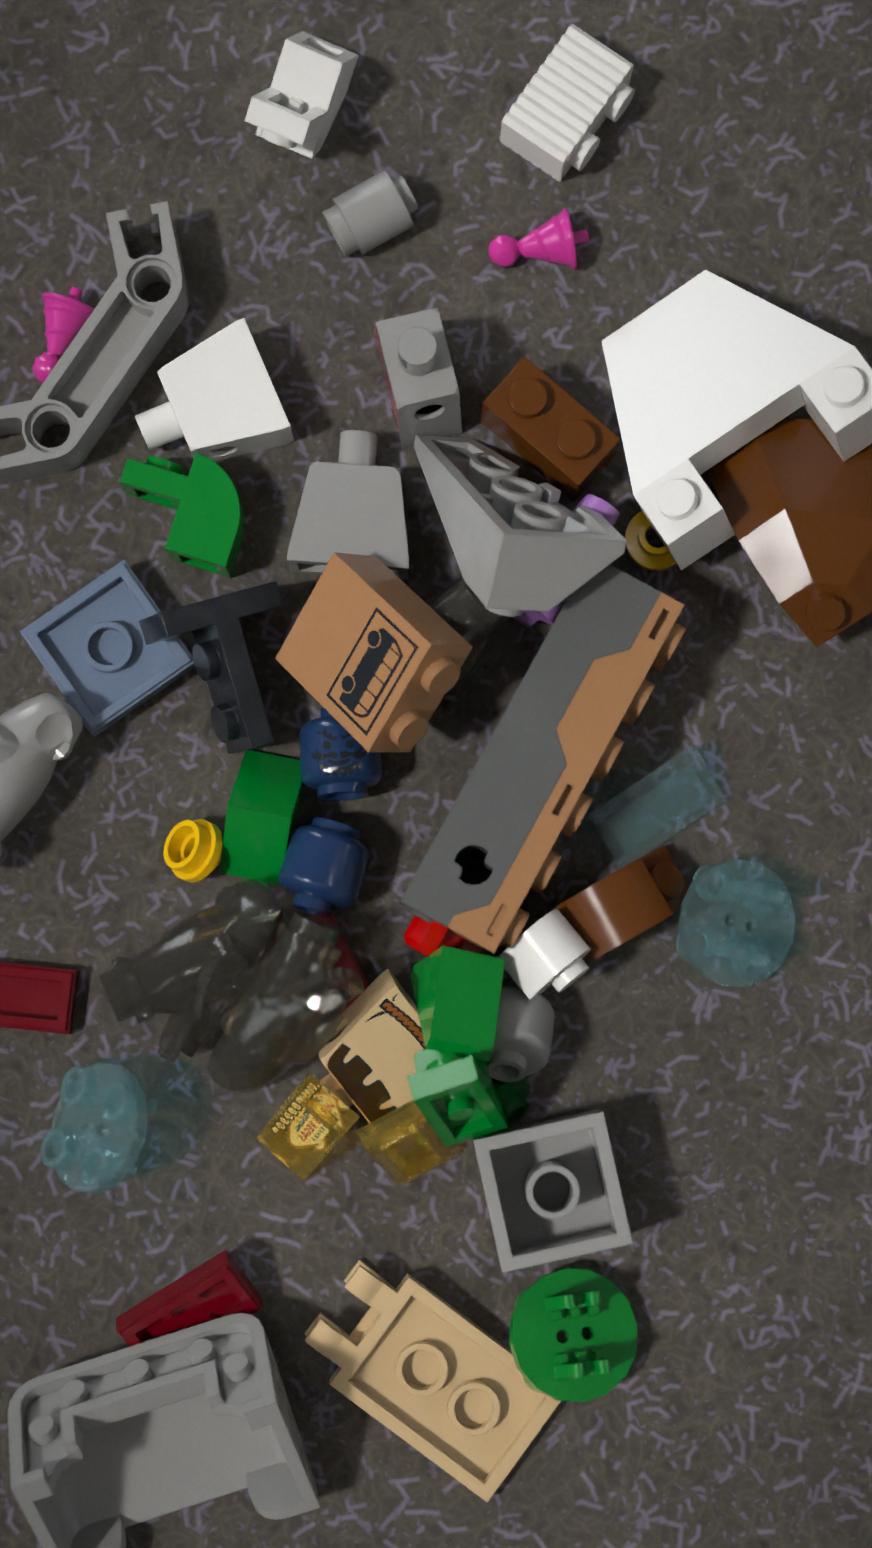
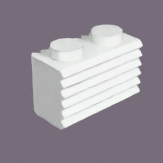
(567, 104)

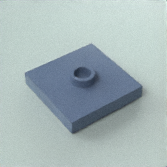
(99, 650)

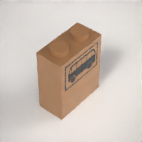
(373, 653)

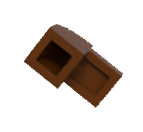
(625, 902)

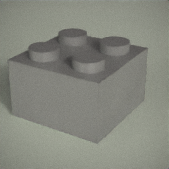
(552, 1190)

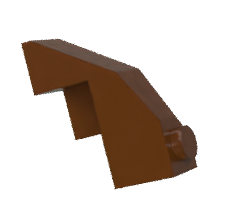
(803, 523)

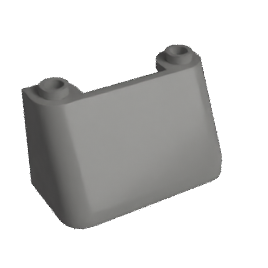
(156, 1435)

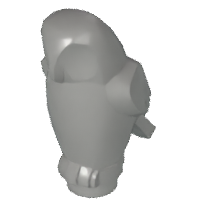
(31, 743)

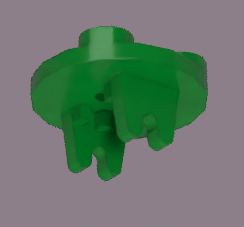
(578, 1366)

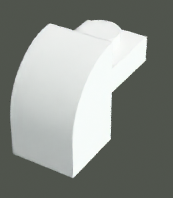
(303, 94)

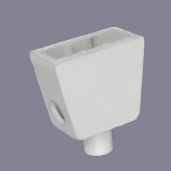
(218, 399)

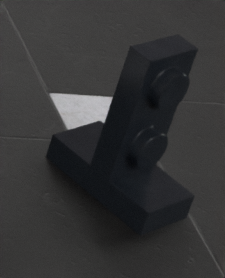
(224, 659)

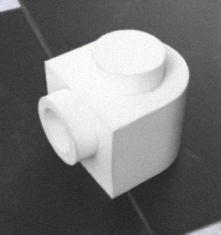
(546, 956)

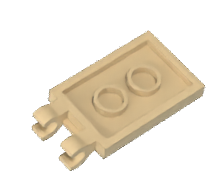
(433, 1379)

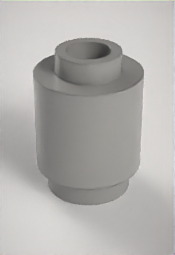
(371, 213)

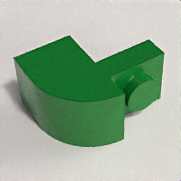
(208, 508)

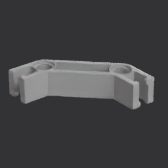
(103, 358)

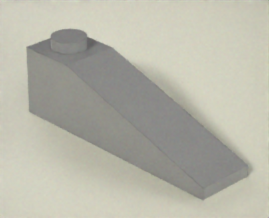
(510, 533)

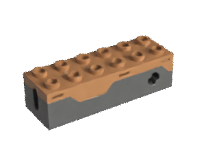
(540, 762)

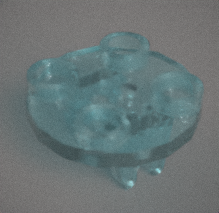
(728, 951)
(97, 1127)

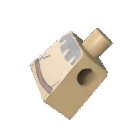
(375, 1049)

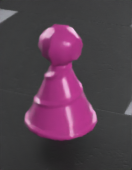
(549, 242)
(62, 321)

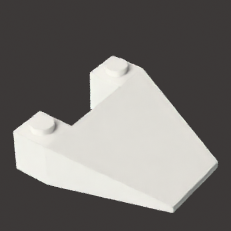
(708, 378)

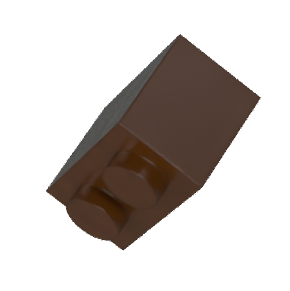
(549, 429)

